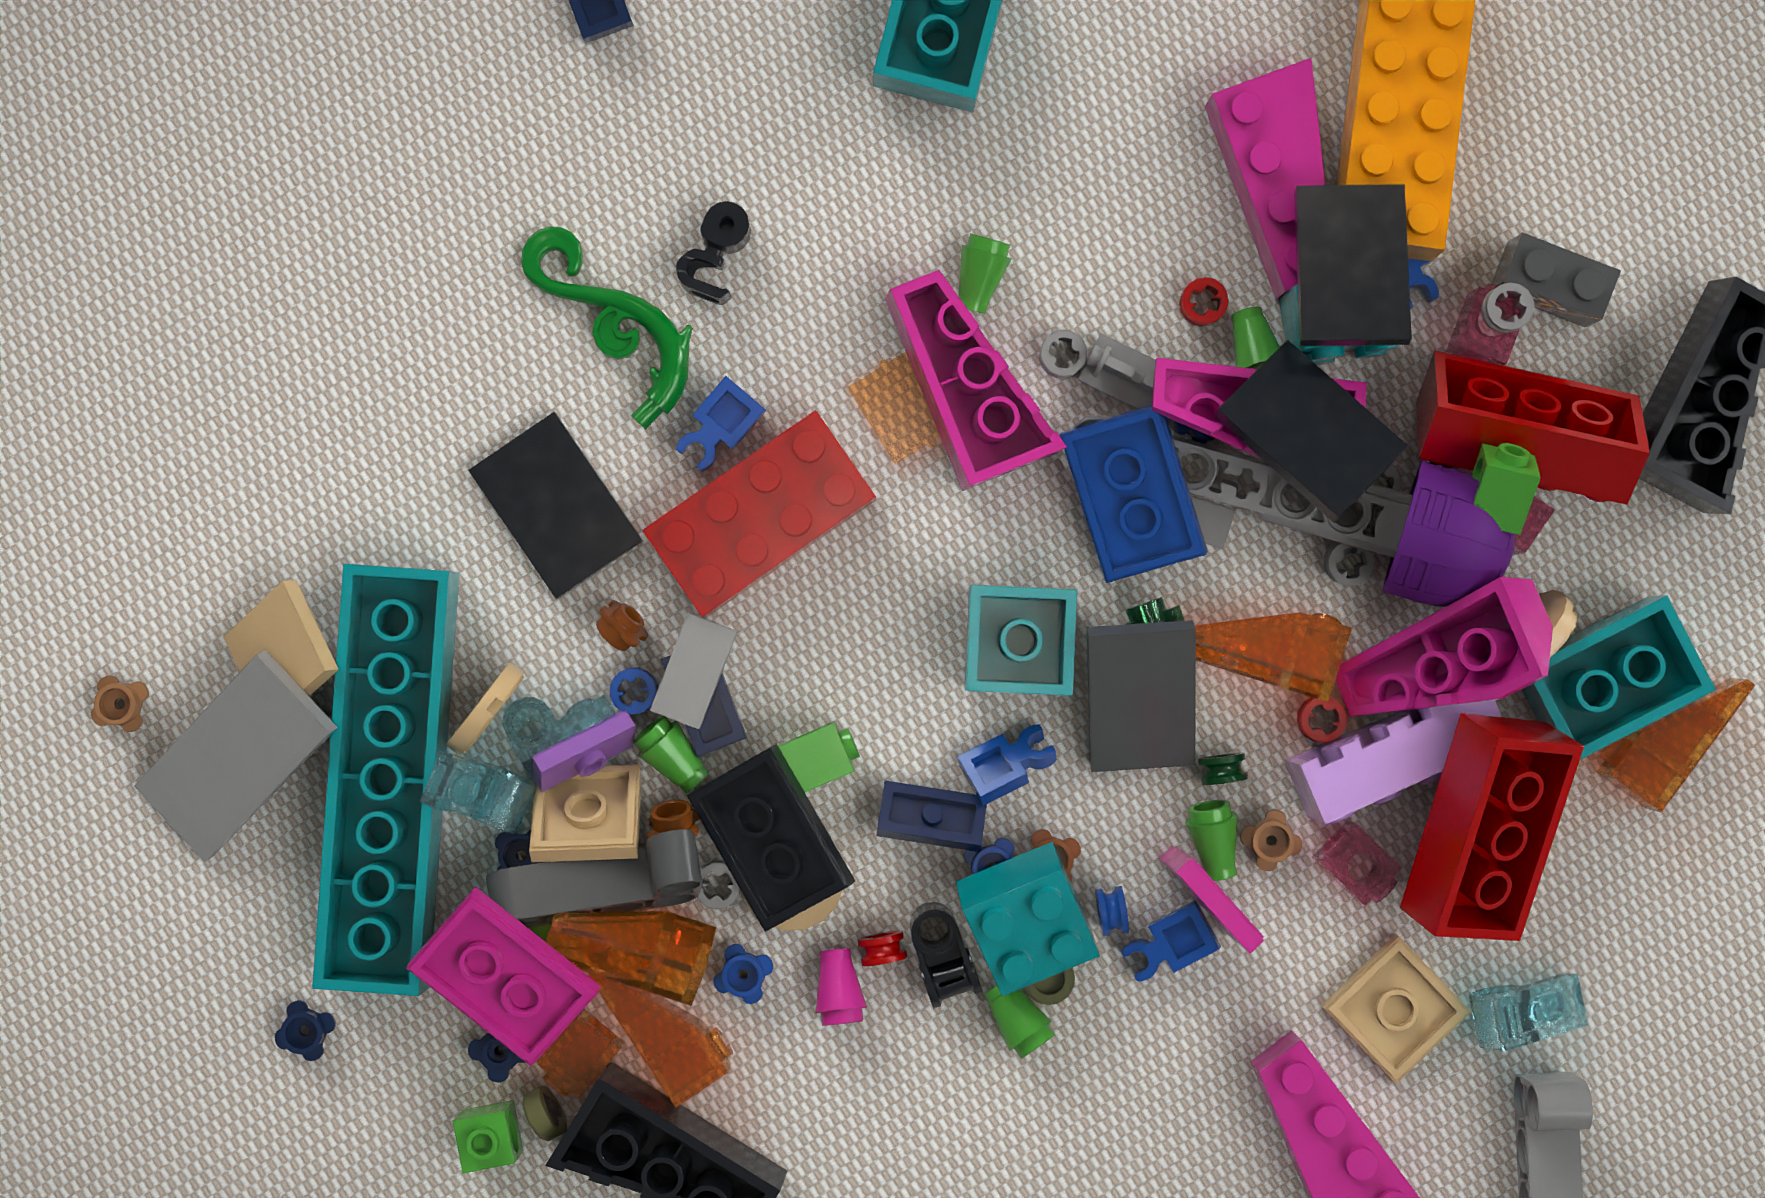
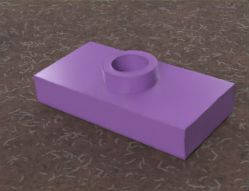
(584, 751)

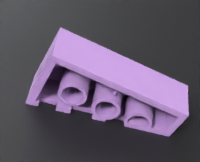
(1377, 760)

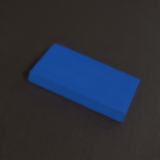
(1133, 493)

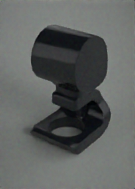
(723, 232)

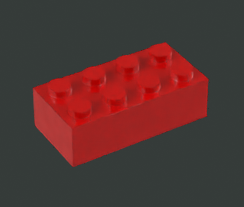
(1580, 433)
(759, 514)
(1490, 827)

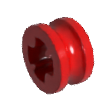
(1196, 288)
(1318, 734)
(882, 948)

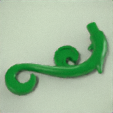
(619, 305)

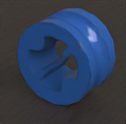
(631, 675)
(1112, 911)

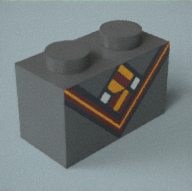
(1558, 279)

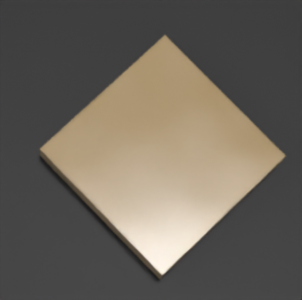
(288, 633)
(588, 817)
(1395, 1008)

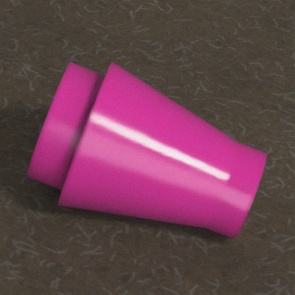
(839, 989)

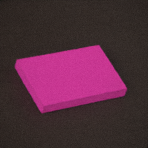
(1212, 898)
(503, 976)

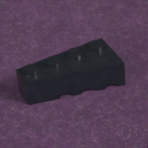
(1706, 398)
(647, 1145)

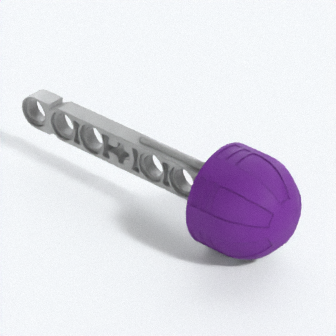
(1434, 535)

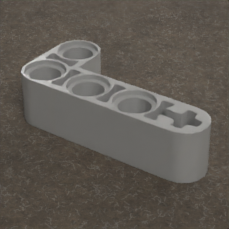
(1548, 1126)

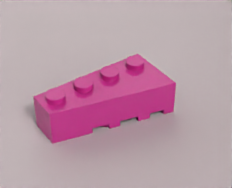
(1270, 147)
(970, 392)
(1322, 1130)

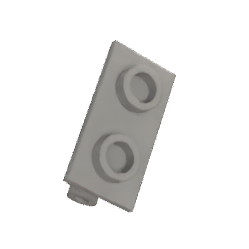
(1120, 373)

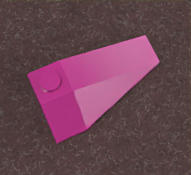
(1196, 390)
(1459, 655)

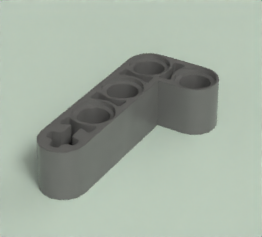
(660, 877)

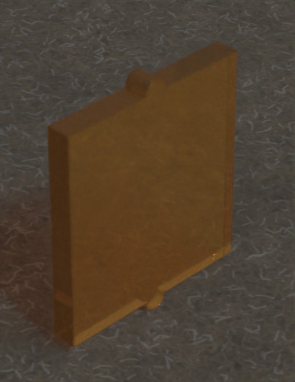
(896, 408)

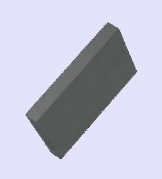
(1141, 695)

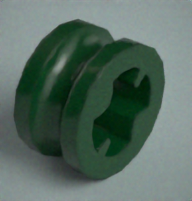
(1223, 768)

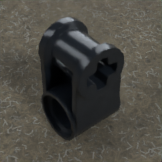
(944, 962)

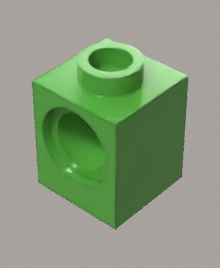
(1507, 484)
(820, 755)
(488, 1136)

